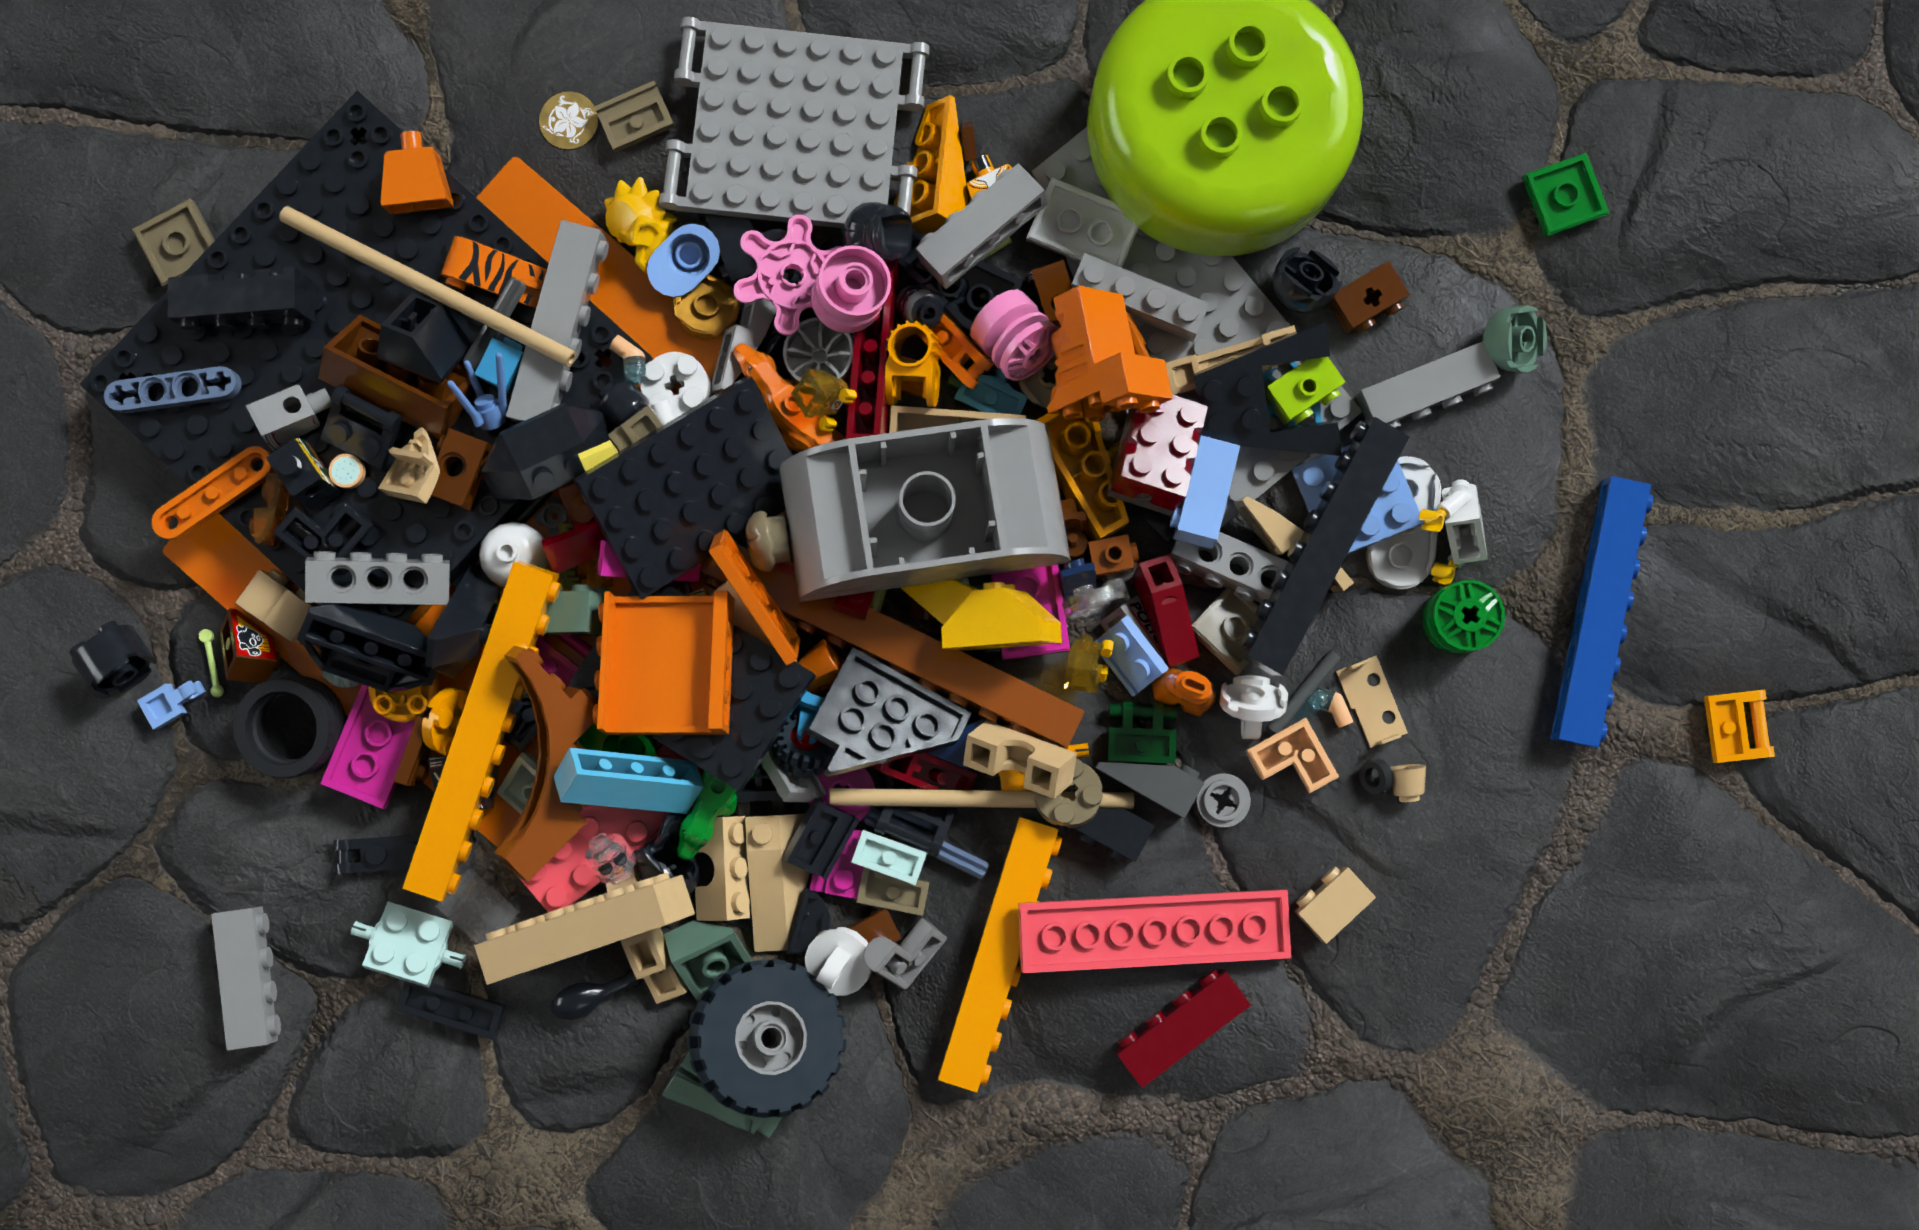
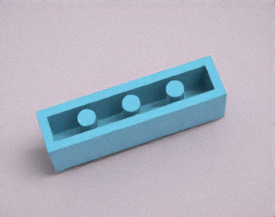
(627, 781)

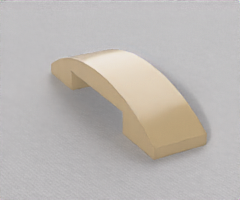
(1182, 370)

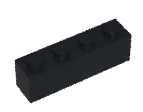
(728, 231)

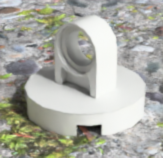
(1253, 702)
(838, 960)

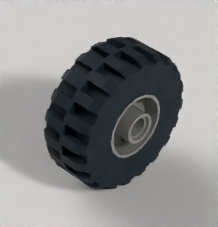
(729, 1046)

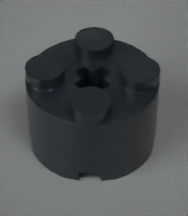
(112, 659)

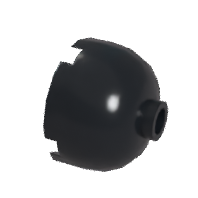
(1305, 280)

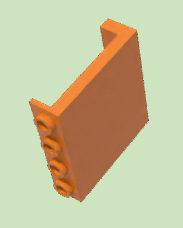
(664, 665)

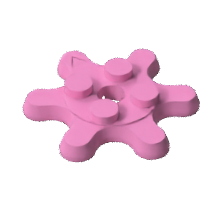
(772, 260)

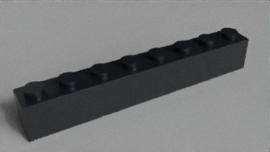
(1323, 546)

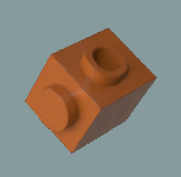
(1113, 556)

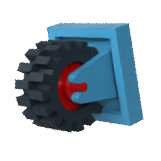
(798, 749)

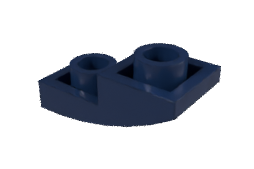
(1076, 575)

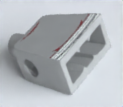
(276, 416)

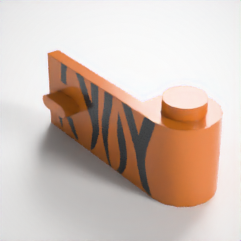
(490, 269)

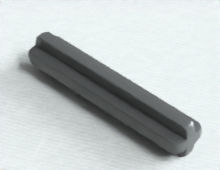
(505, 305)

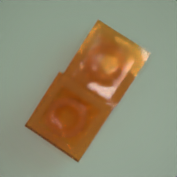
(270, 517)

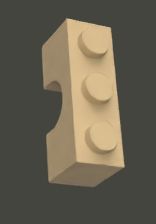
(998, 748)
(728, 892)

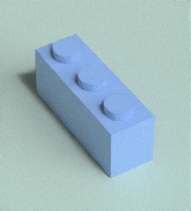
(1207, 494)

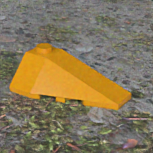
(940, 167)

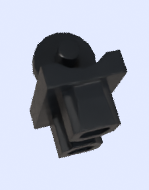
(759, 789)

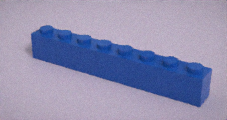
(1601, 612)

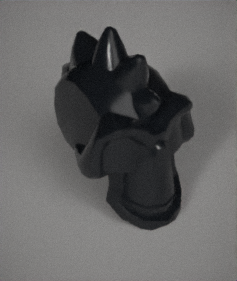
(661, 854)

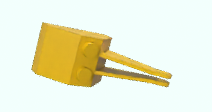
(986, 617)

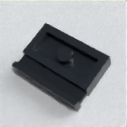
(820, 838)

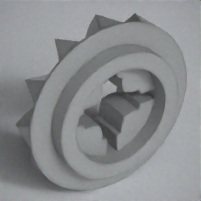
(1238, 795)

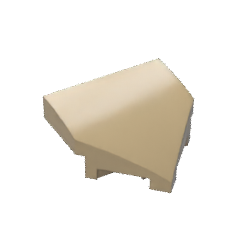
(413, 470)

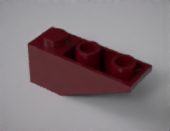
(1166, 609)

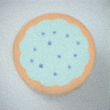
(347, 471)

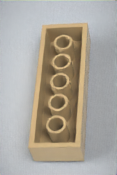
(584, 926)

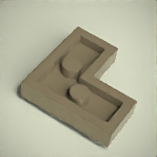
(891, 893)

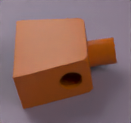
(414, 178)

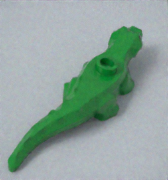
(698, 826)

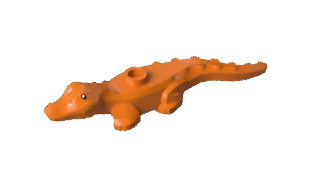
(798, 431)

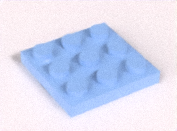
(1391, 513)

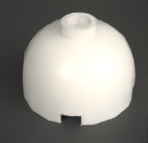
(508, 544)

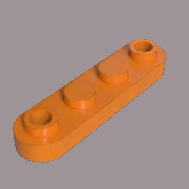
(211, 494)

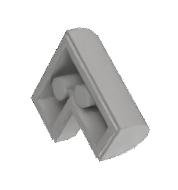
(904, 961)

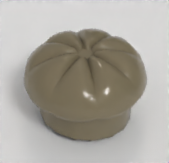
(767, 540)

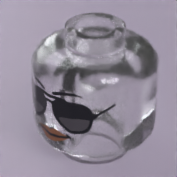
(610, 858)

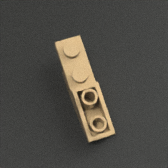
(650, 957)

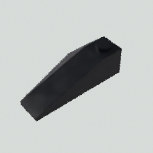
(968, 293)

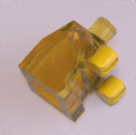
(821, 396)
(1082, 666)

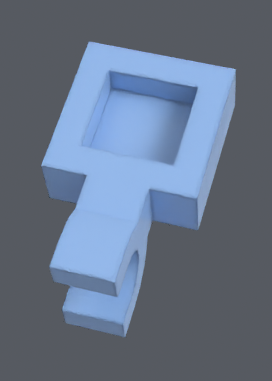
(166, 704)

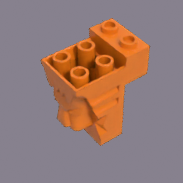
(1099, 359)

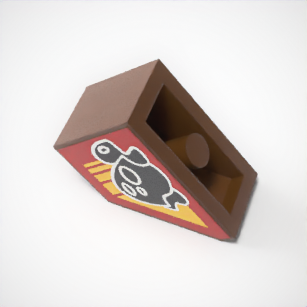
(247, 649)

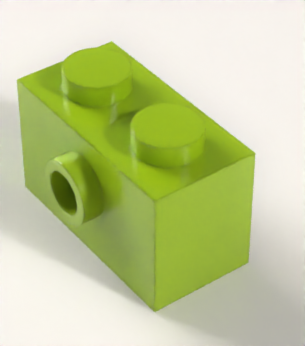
(1303, 388)

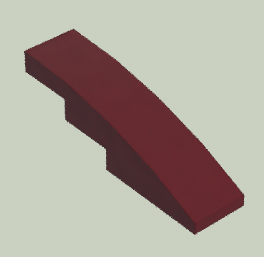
(573, 546)

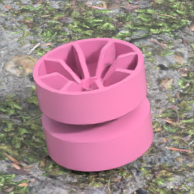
(850, 289)

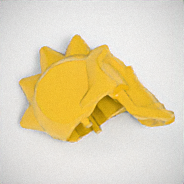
(638, 219)

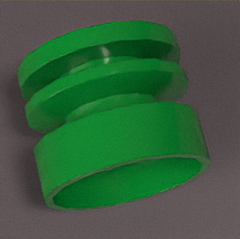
(1444, 618)

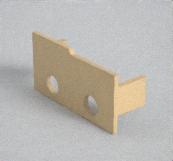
(1371, 701)

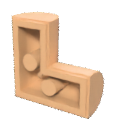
(1298, 747)

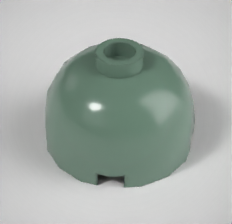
(1515, 338)

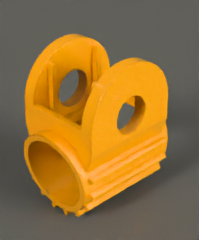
(924, 370)

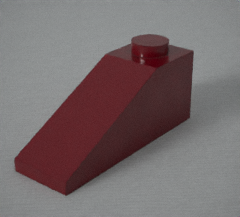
(929, 772)

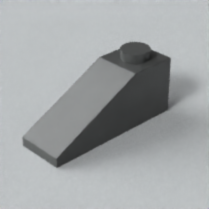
(1164, 785)

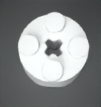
(672, 369)

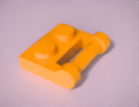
(1729, 728)

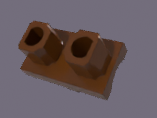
(1075, 527)

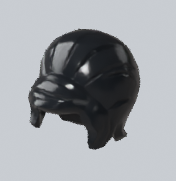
(881, 229)

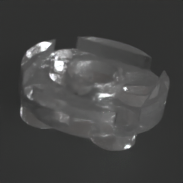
(1090, 601)

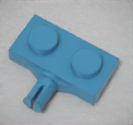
(992, 395)

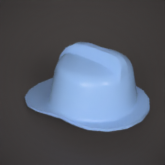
(683, 260)

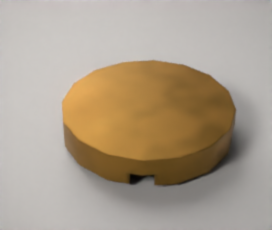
(707, 308)

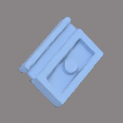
(1132, 656)

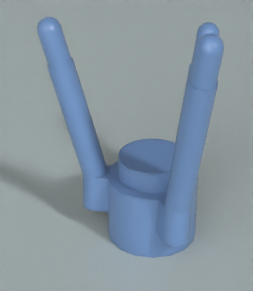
(488, 411)

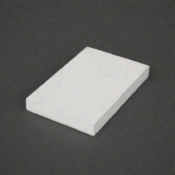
(1082, 223)

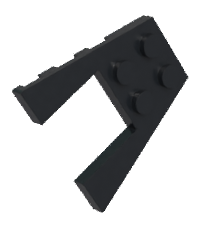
(1238, 397)

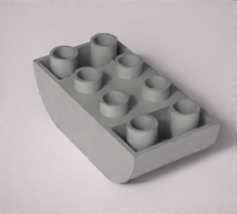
(923, 507)

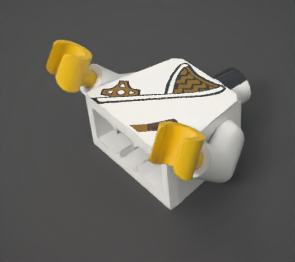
(1463, 527)

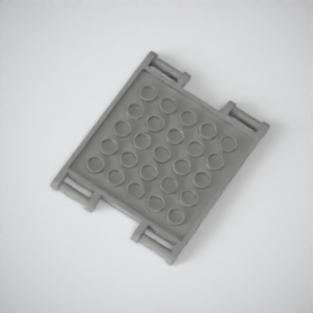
(791, 123)

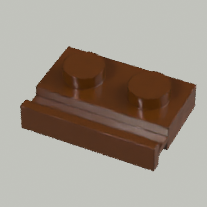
(414, 761)

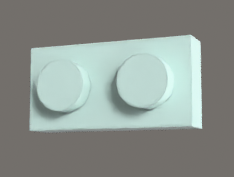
(889, 857)

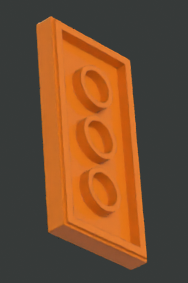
(755, 596)

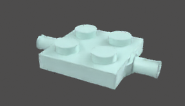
(408, 944)

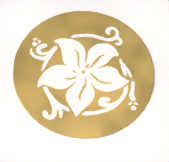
(568, 120)

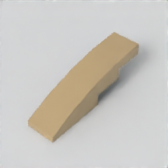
(1279, 533)

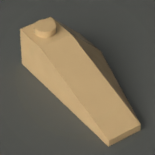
(773, 882)

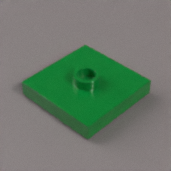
(1565, 195)

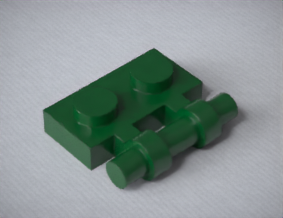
(1141, 744)

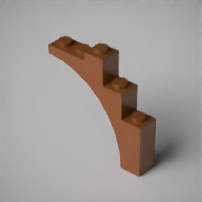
(560, 721)

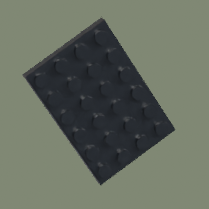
(686, 484)
(760, 705)

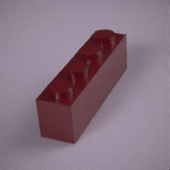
(1181, 1027)

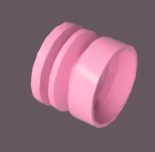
(1014, 334)

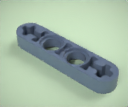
(172, 389)

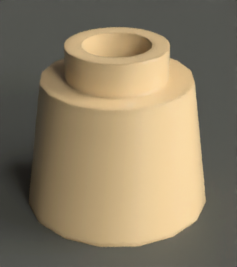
(1408, 781)

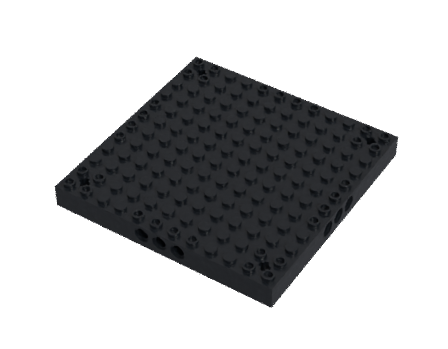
(340, 187)

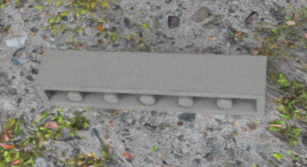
(559, 316)

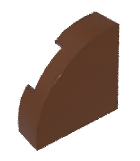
(968, 141)

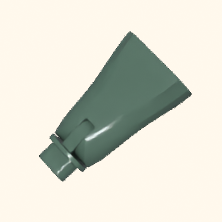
(687, 1090)

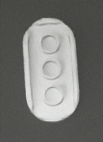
(1409, 556)

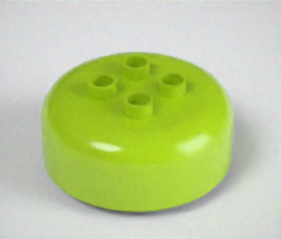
(1224, 120)

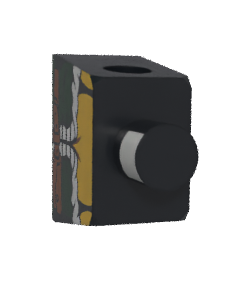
(302, 470)

